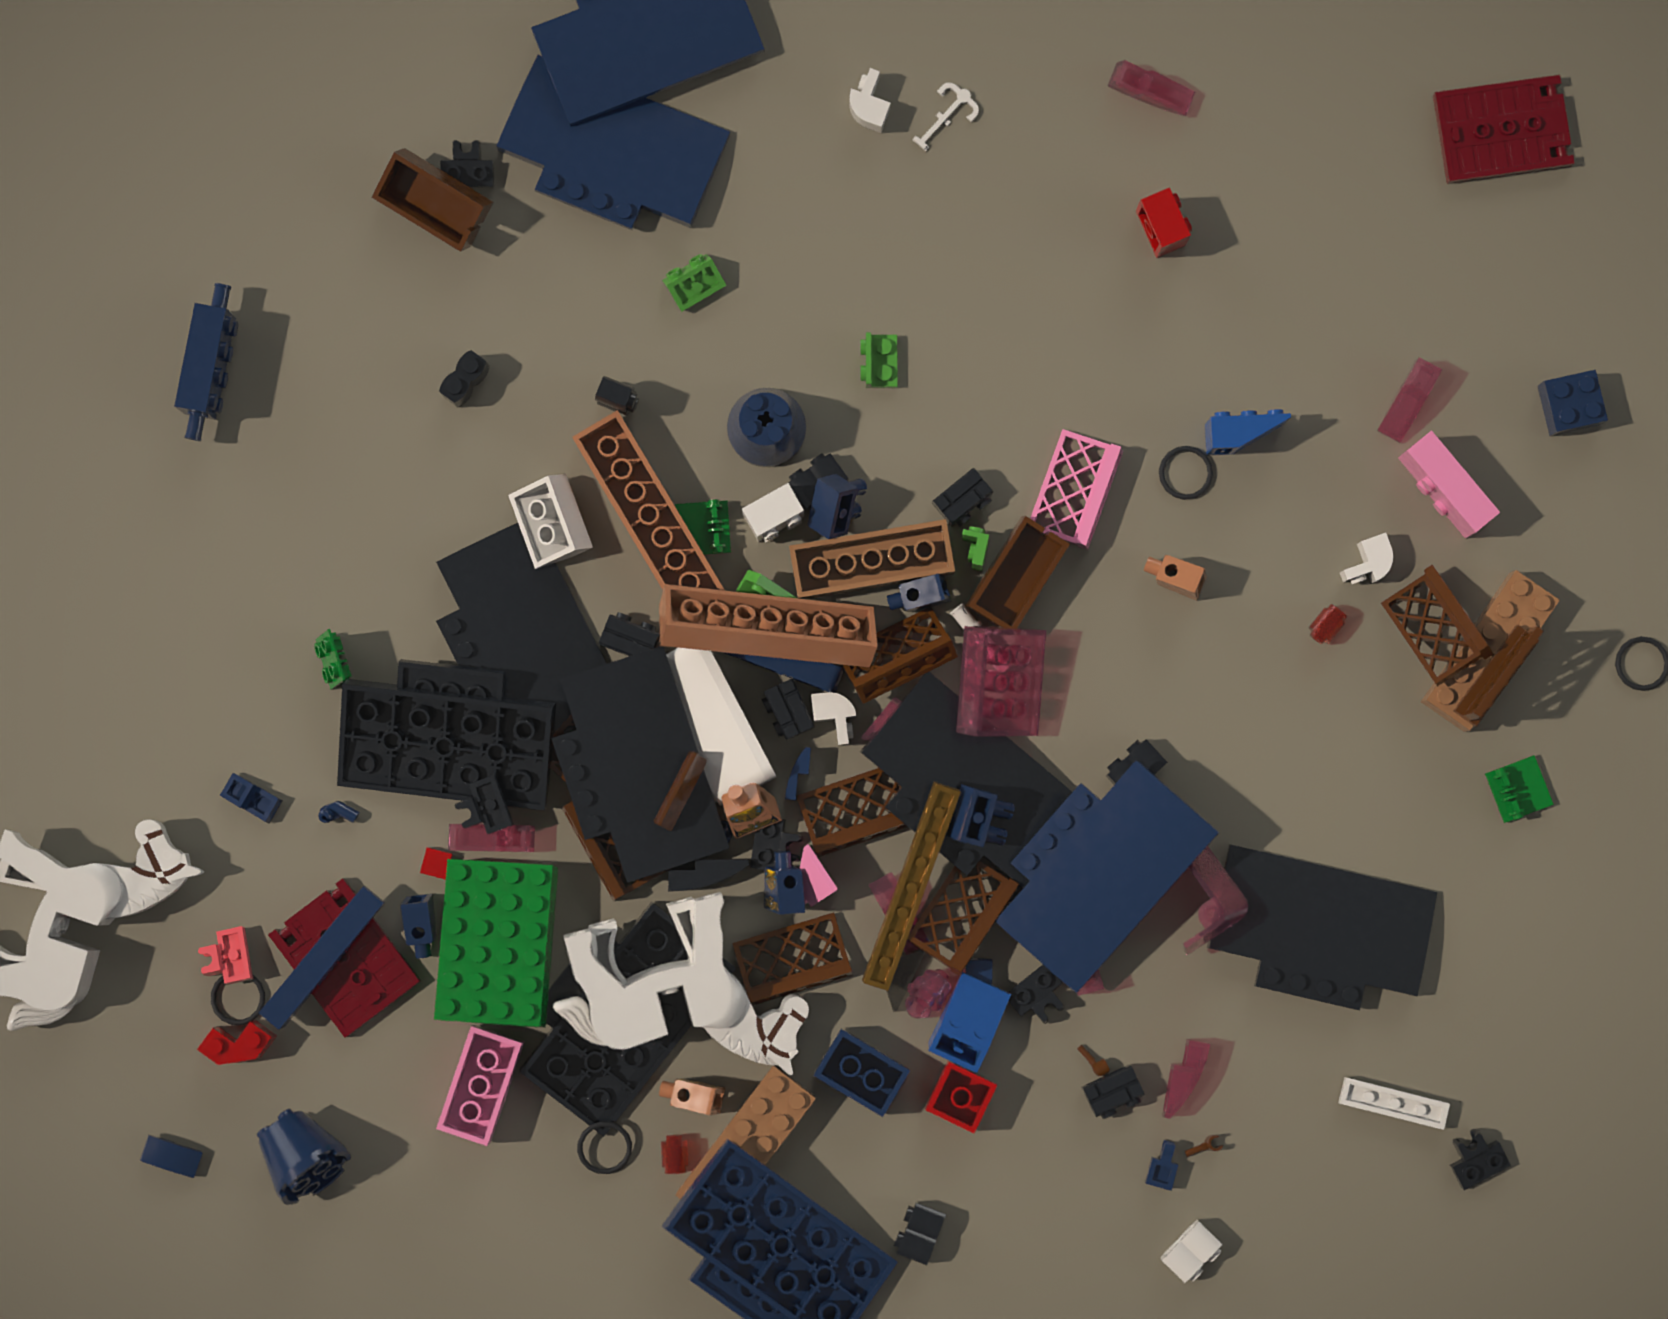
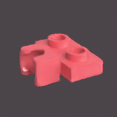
(229, 956)

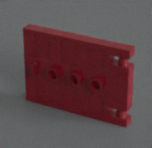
(1502, 129)
(364, 972)

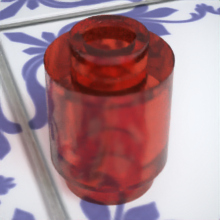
(1327, 624)
(674, 1154)

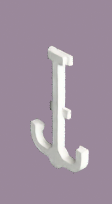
(963, 96)

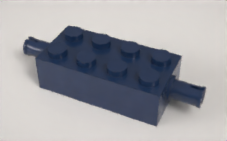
(206, 361)

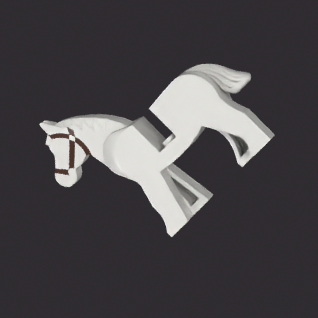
(59, 970)
(629, 1011)

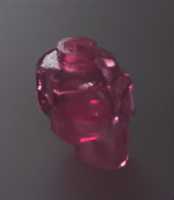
(927, 993)

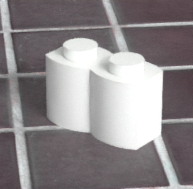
(1191, 1252)

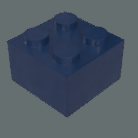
(1572, 402)

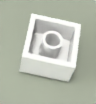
(773, 513)

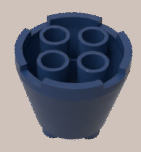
(768, 444)
(300, 1156)

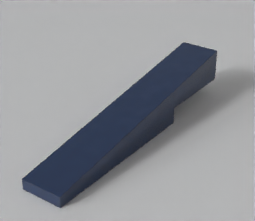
(321, 958)

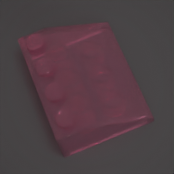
(1001, 681)

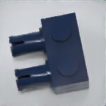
(835, 505)
(974, 814)

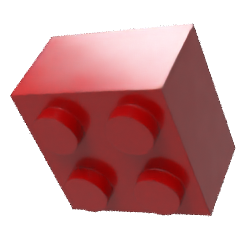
(1164, 222)
(961, 1096)

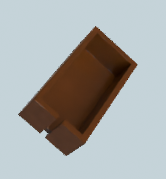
(432, 199)
(1017, 574)

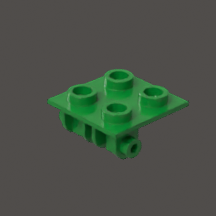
(708, 525)
(326, 649)
(1519, 789)

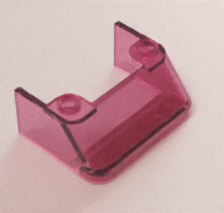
(1226, 901)

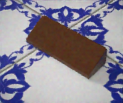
(680, 791)

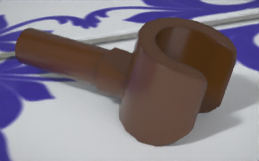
(1099, 1067)
(1204, 1146)

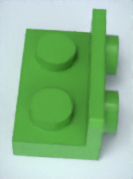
(693, 281)
(880, 361)
(978, 550)
(759, 584)

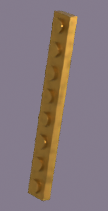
(911, 886)

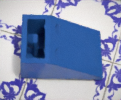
(1230, 433)
(968, 1022)

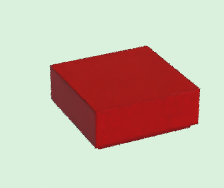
(435, 863)

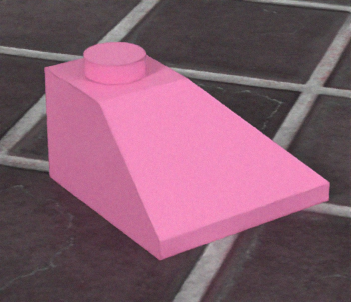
(816, 880)

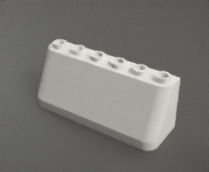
(718, 723)

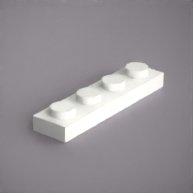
(1394, 1103)

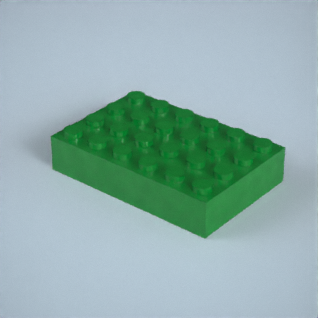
(496, 943)

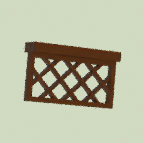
(1458, 619)
(903, 666)
(1497, 674)
(858, 832)
(601, 860)
(981, 926)
(800, 981)

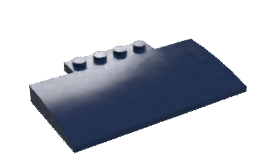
(635, 48)
(616, 160)
(1101, 871)
(773, 1246)

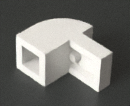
(866, 108)
(1377, 560)
(834, 707)

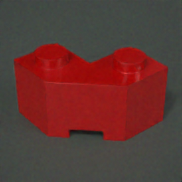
(226, 1049)

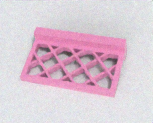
(1098, 490)

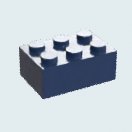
(861, 1072)

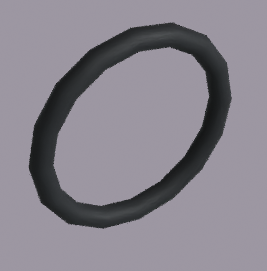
(1179, 495)
(1623, 677)
(243, 1021)
(601, 1170)

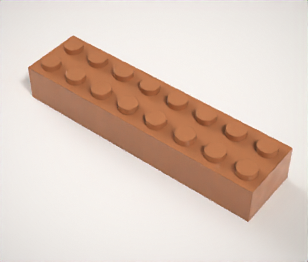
(644, 505)
(767, 626)

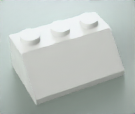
(550, 520)

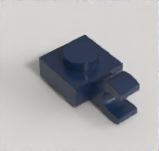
(1161, 1170)

